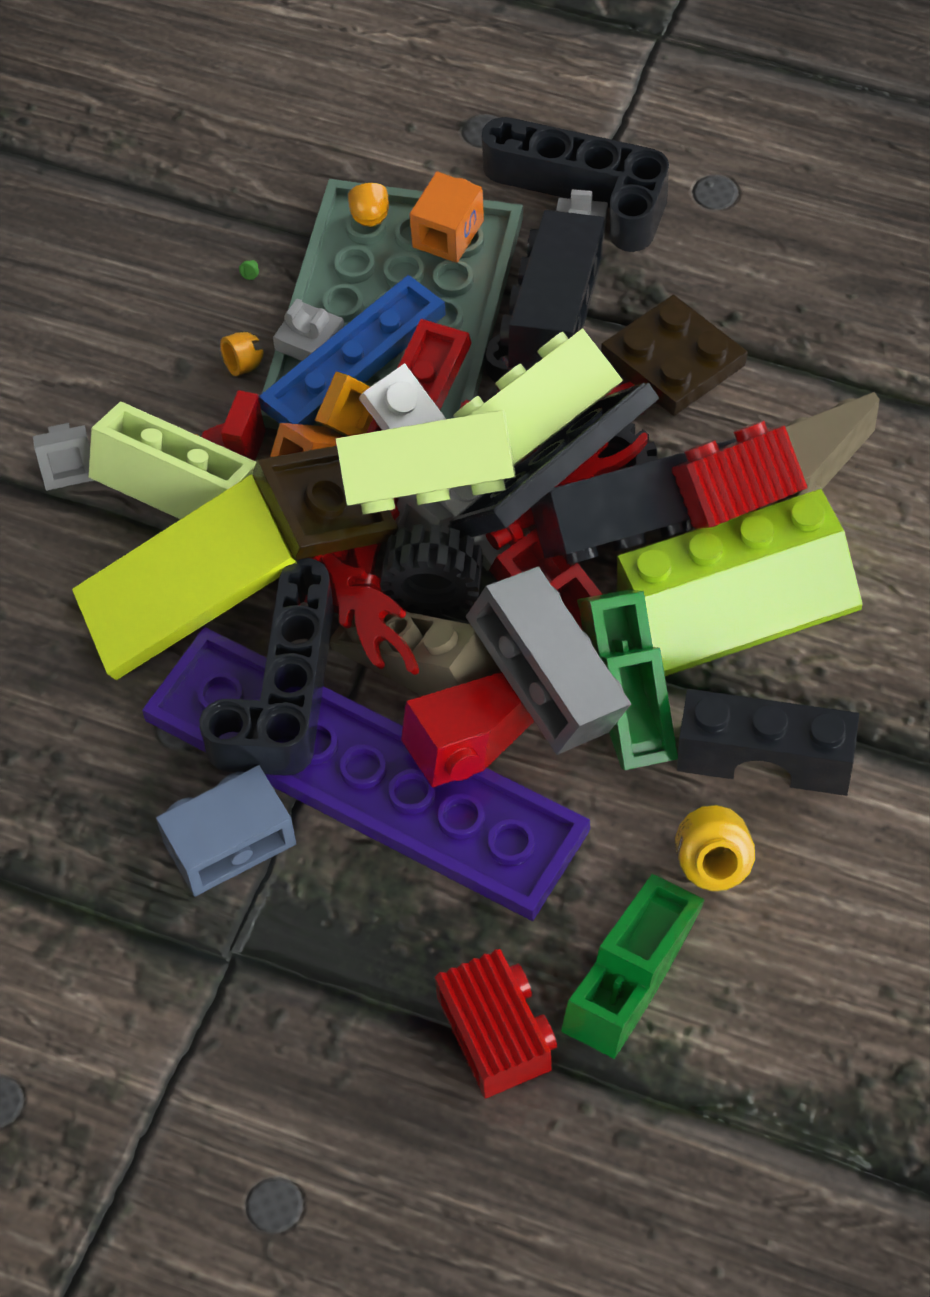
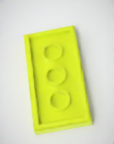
(183, 578)

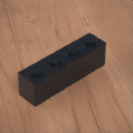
(552, 284)
(612, 509)

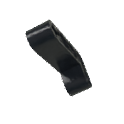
(561, 160)
(286, 666)

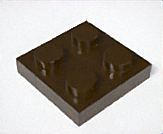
(674, 353)
(311, 504)

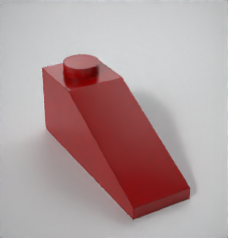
(463, 728)

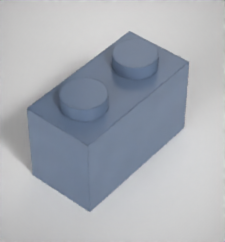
(226, 829)

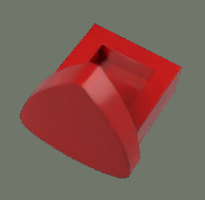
(243, 427)

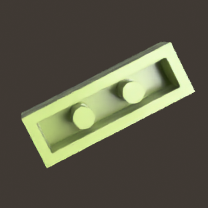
(549, 393)
(161, 461)
(426, 461)

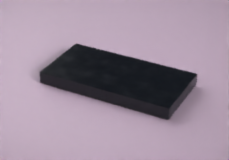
(554, 461)

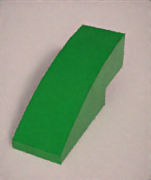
(623, 640)
(631, 966)

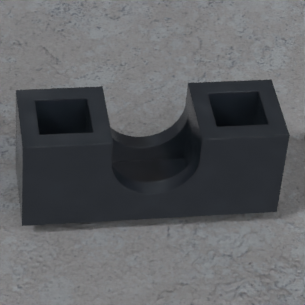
(803, 739)

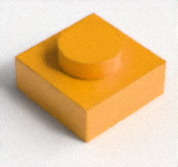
(342, 408)

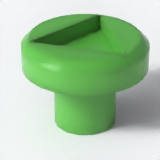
(249, 269)

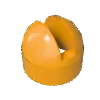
(368, 203)
(240, 353)

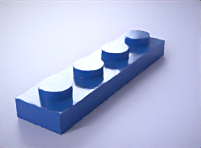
(355, 350)

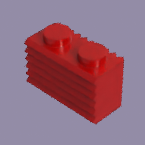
(739, 476)
(495, 1023)

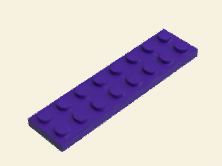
(361, 774)

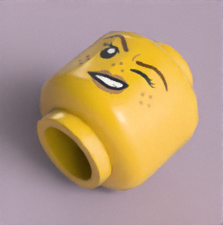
(714, 848)

